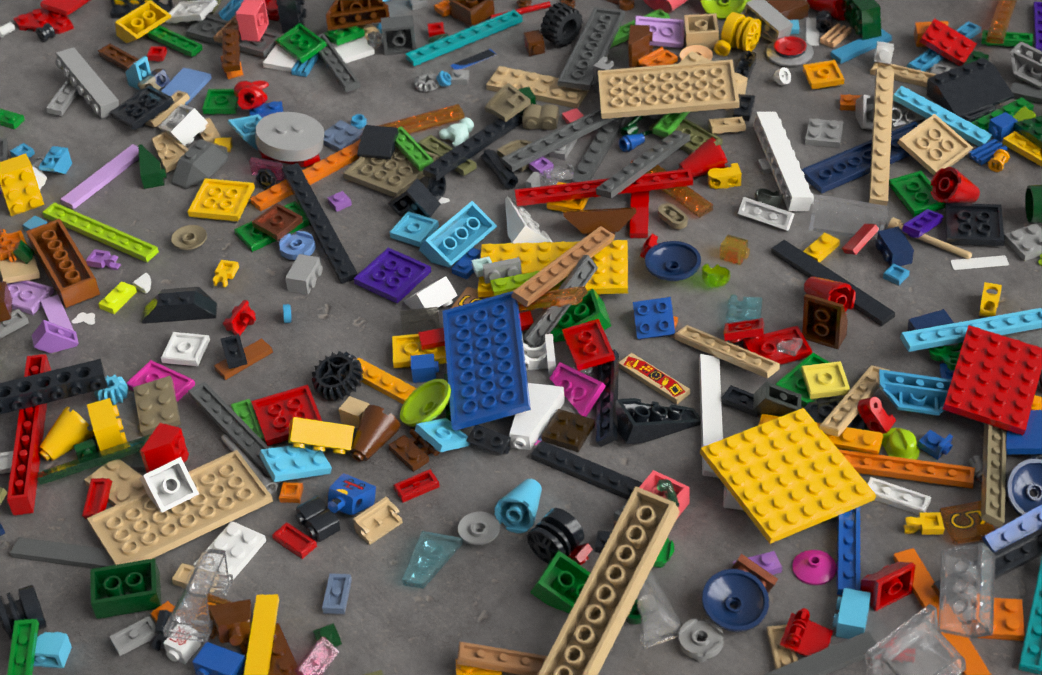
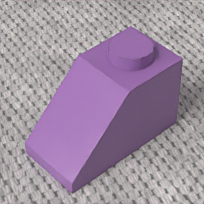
(53, 338)

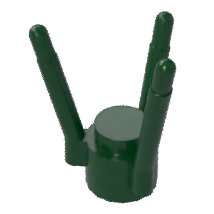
(631, 127)

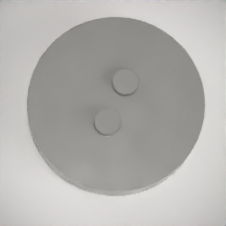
(289, 136)

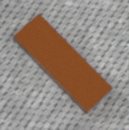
(253, 353)

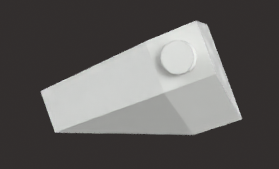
(521, 226)

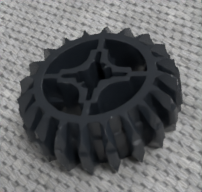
(349, 373)

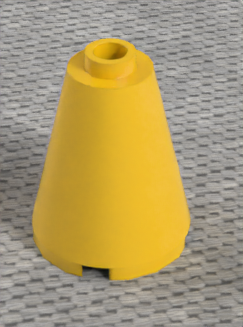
(66, 432)

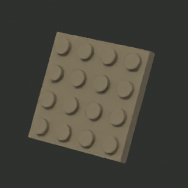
(385, 174)

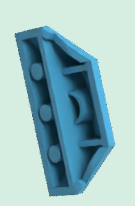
(914, 391)

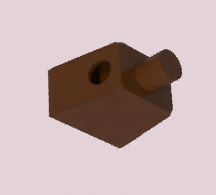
(232, 621)

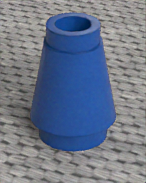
(630, 142)

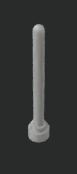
(269, 484)

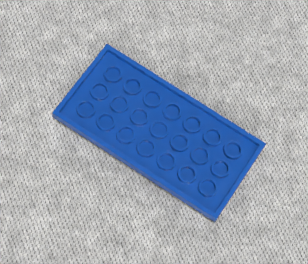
(485, 361)

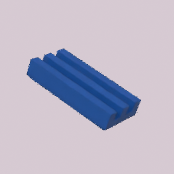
(985, 150)

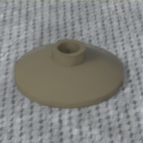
(189, 237)

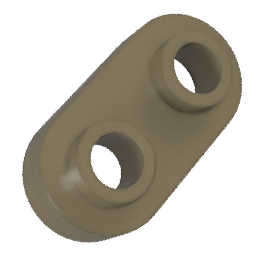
(673, 216)

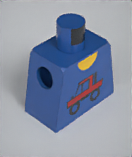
(350, 495)

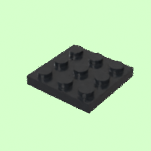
(142, 107)
(974, 224)

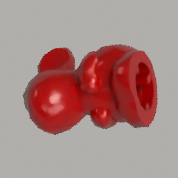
(250, 94)

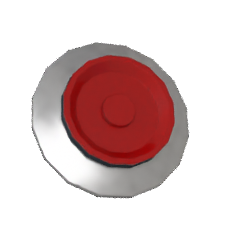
(789, 51)

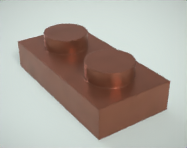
(748, 565)

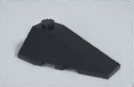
(647, 422)

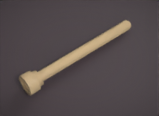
(933, 241)

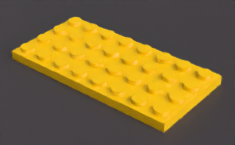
(608, 279)

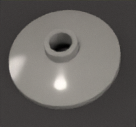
(478, 528)

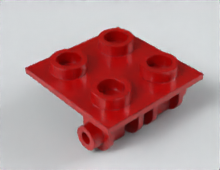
(804, 635)

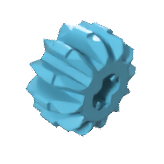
(116, 390)

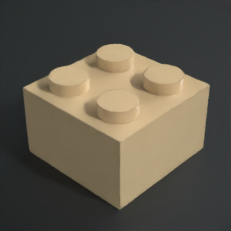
(701, 30)

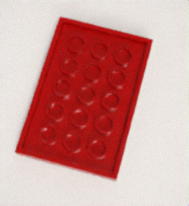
(995, 380)

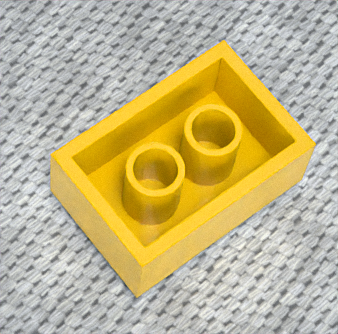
(19, 185)

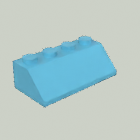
(457, 236)

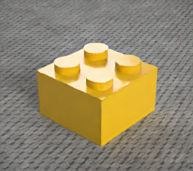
(105, 424)

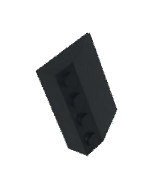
(969, 88)

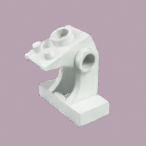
(541, 357)

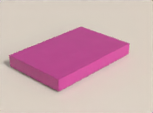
(155, 371)

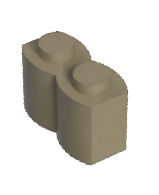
(541, 117)

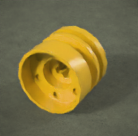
(741, 31)

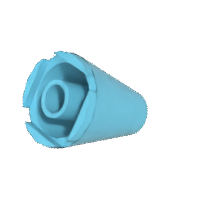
(519, 506)

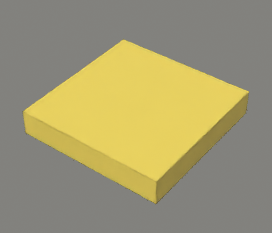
(825, 380)

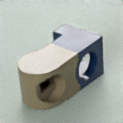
(155, 80)

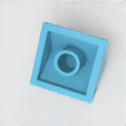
(246, 128)

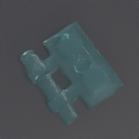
(750, 307)

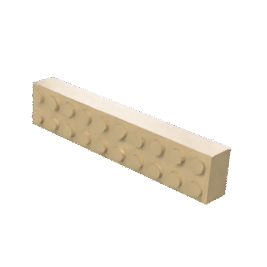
(612, 586)

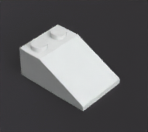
(184, 124)

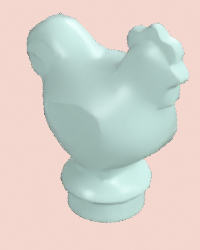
(457, 132)

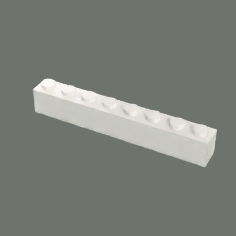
(783, 161)

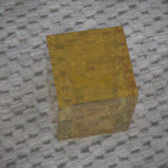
(734, 249)

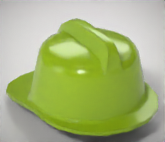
(900, 443)

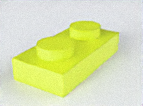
(117, 297)

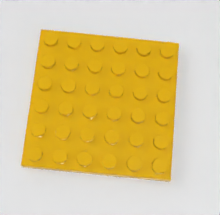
(787, 475)

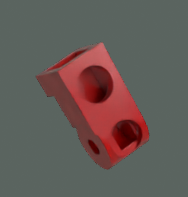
(874, 415)

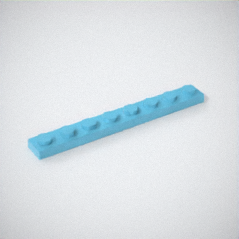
(956, 332)

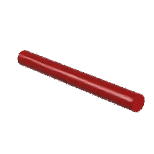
(540, 6)

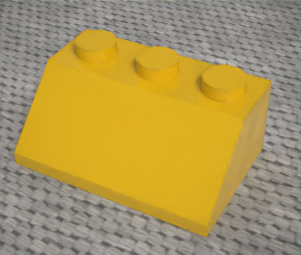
(140, 21)
(320, 435)

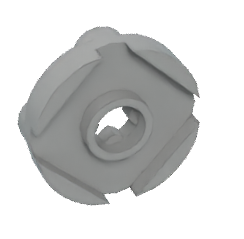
(701, 649)

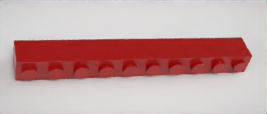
(26, 449)

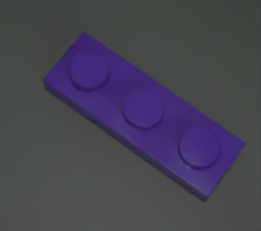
(922, 223)

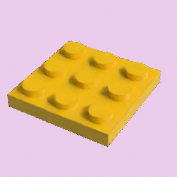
(221, 199)

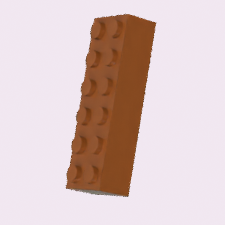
(63, 263)

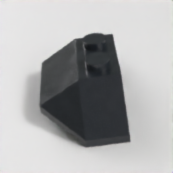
(180, 305)

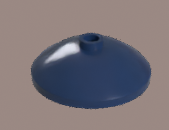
(673, 261)
(1022, 480)
(737, 589)

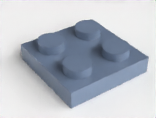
(341, 135)

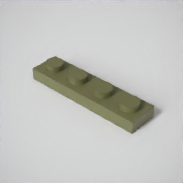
(439, 148)

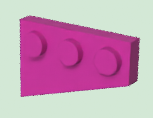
(579, 388)

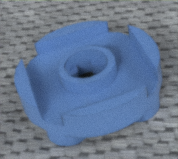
(297, 244)

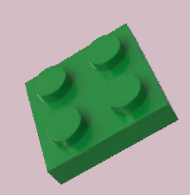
(344, 35)
(220, 102)

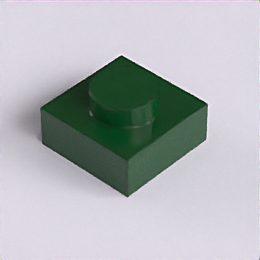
(23, 252)
(85, 448)
(330, 633)

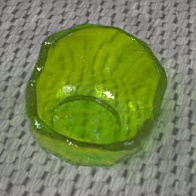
(715, 276)

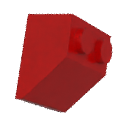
(164, 447)
(889, 584)

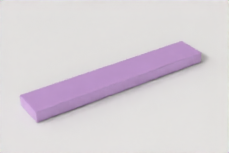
(101, 177)

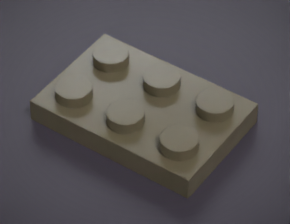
(156, 404)

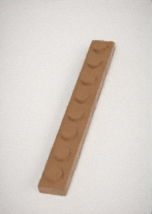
(562, 266)

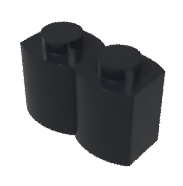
(317, 519)

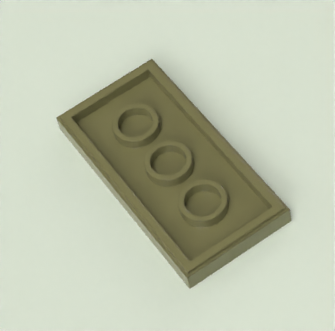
(697, 135)

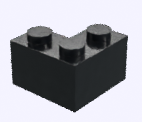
(416, 199)

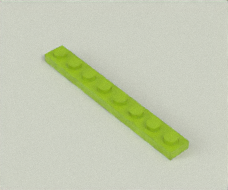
(101, 232)

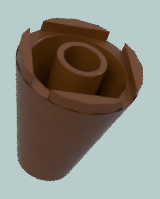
(373, 432)

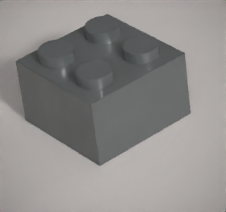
(398, 34)

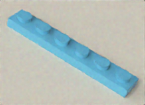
(927, 109)

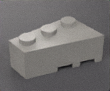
(773, 22)

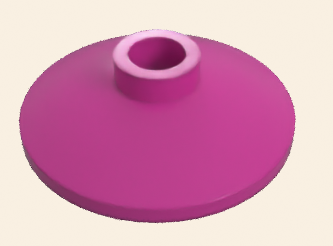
(814, 567)

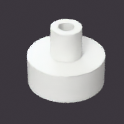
(782, 76)

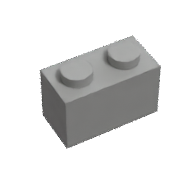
(303, 274)

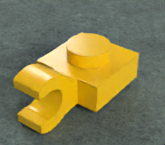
(928, 523)

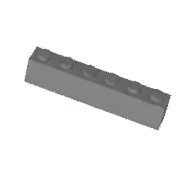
(86, 82)

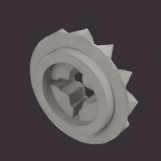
(421, 85)

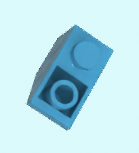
(56, 160)

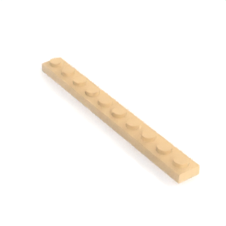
(881, 137)

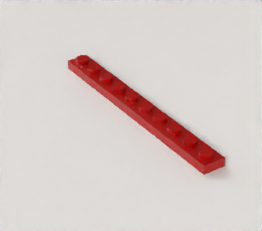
(587, 189)

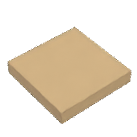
(19, 270)

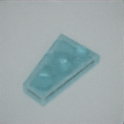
(429, 557)

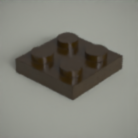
(568, 430)

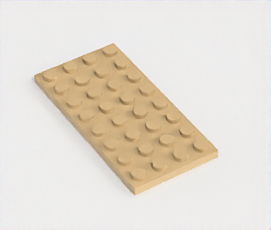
(668, 89)
(141, 532)

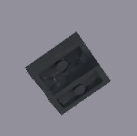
(377, 142)

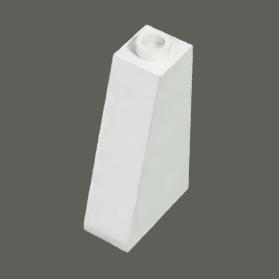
(531, 424)

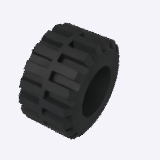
(561, 24)

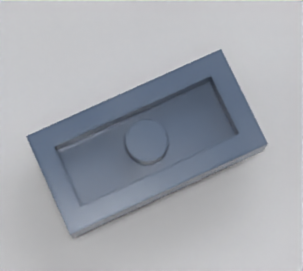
(337, 593)

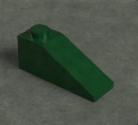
(150, 169)

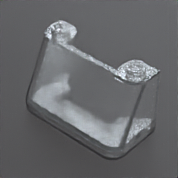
(657, 614)

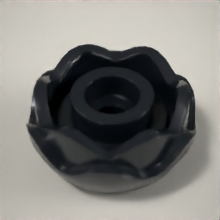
(265, 178)

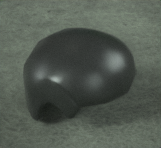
(768, 197)

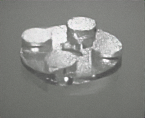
(556, 173)

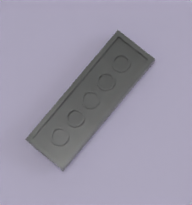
(210, 26)

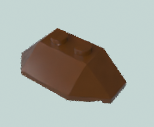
(355, 13)
(589, 220)

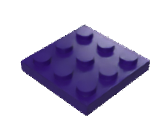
(392, 275)

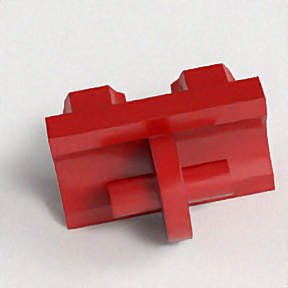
(240, 319)

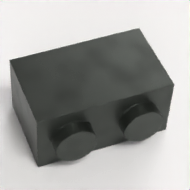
(776, 400)

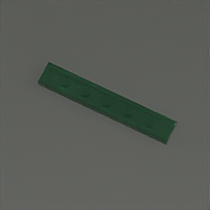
(92, 460)

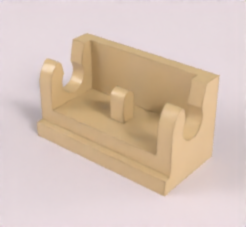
(377, 520)

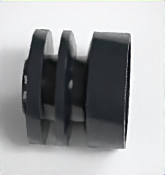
(555, 533)
(22, 609)

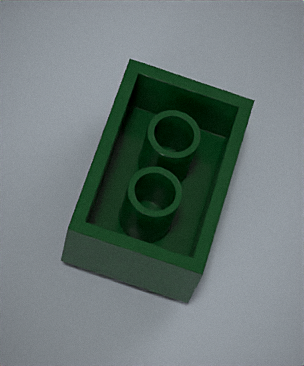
(864, 17)
(125, 588)

